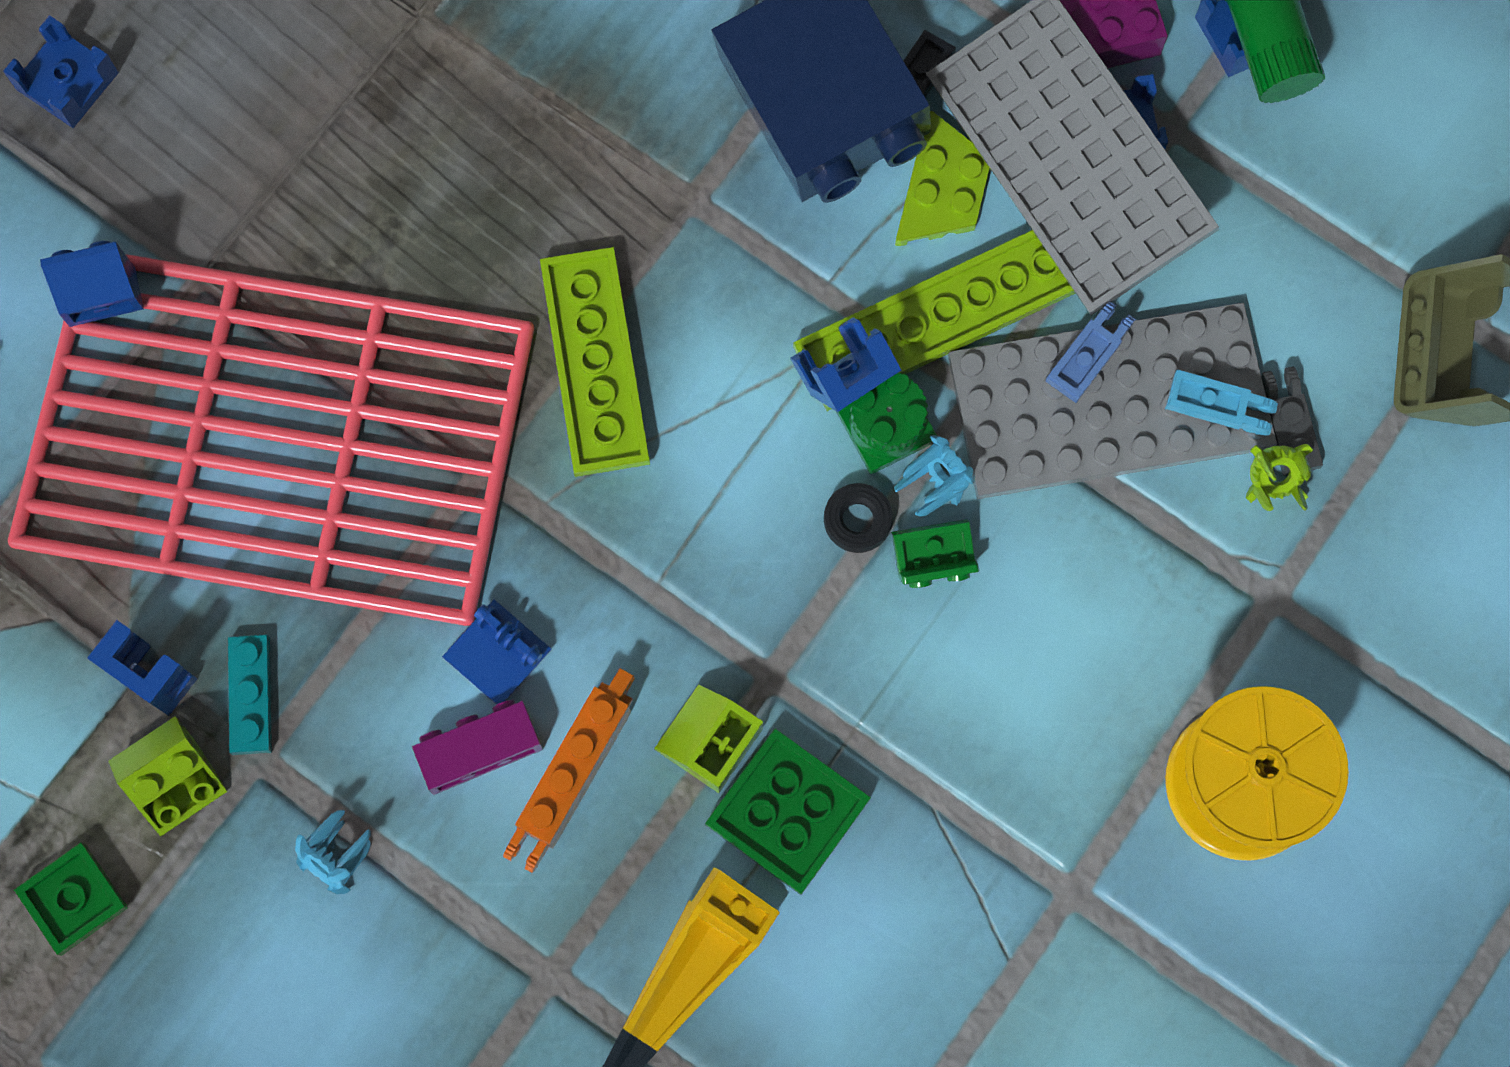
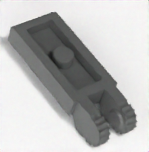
(1292, 418)

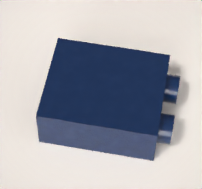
(824, 90)

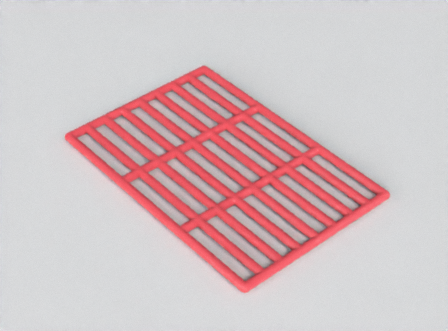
(347, 446)

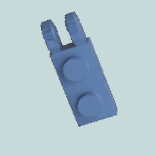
(1088, 354)

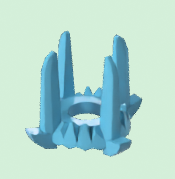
(947, 486)
(314, 857)

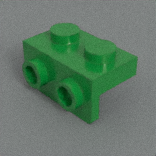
(934, 553)

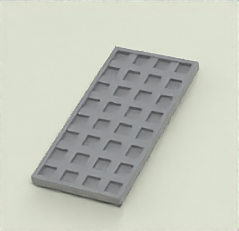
(1072, 152)
(1034, 437)

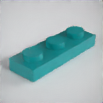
(249, 695)

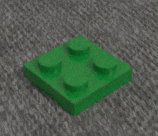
(71, 899)

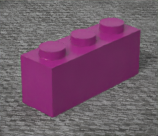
(476, 746)

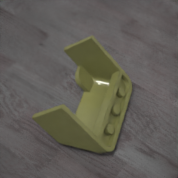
(1438, 342)

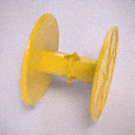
(1257, 773)

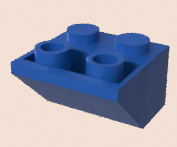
(92, 283)

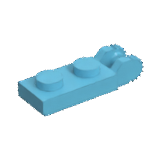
(1218, 402)

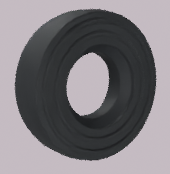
(858, 541)

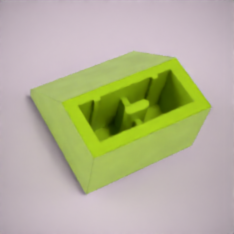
(710, 737)
(167, 776)

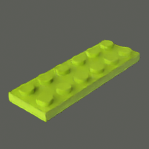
(594, 362)

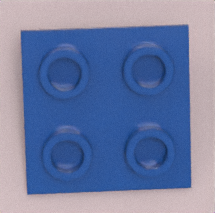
(496, 652)

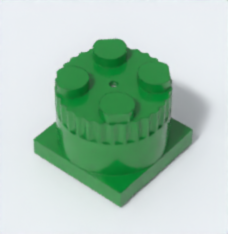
(888, 422)

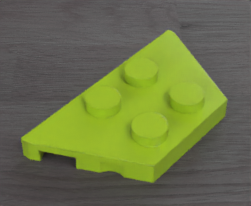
(943, 186)

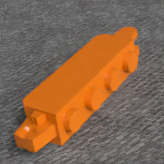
(573, 768)

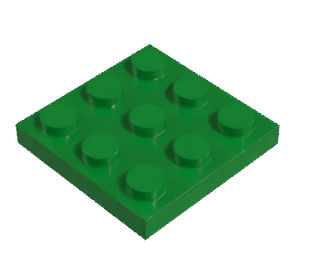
(787, 811)

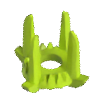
(1263, 466)

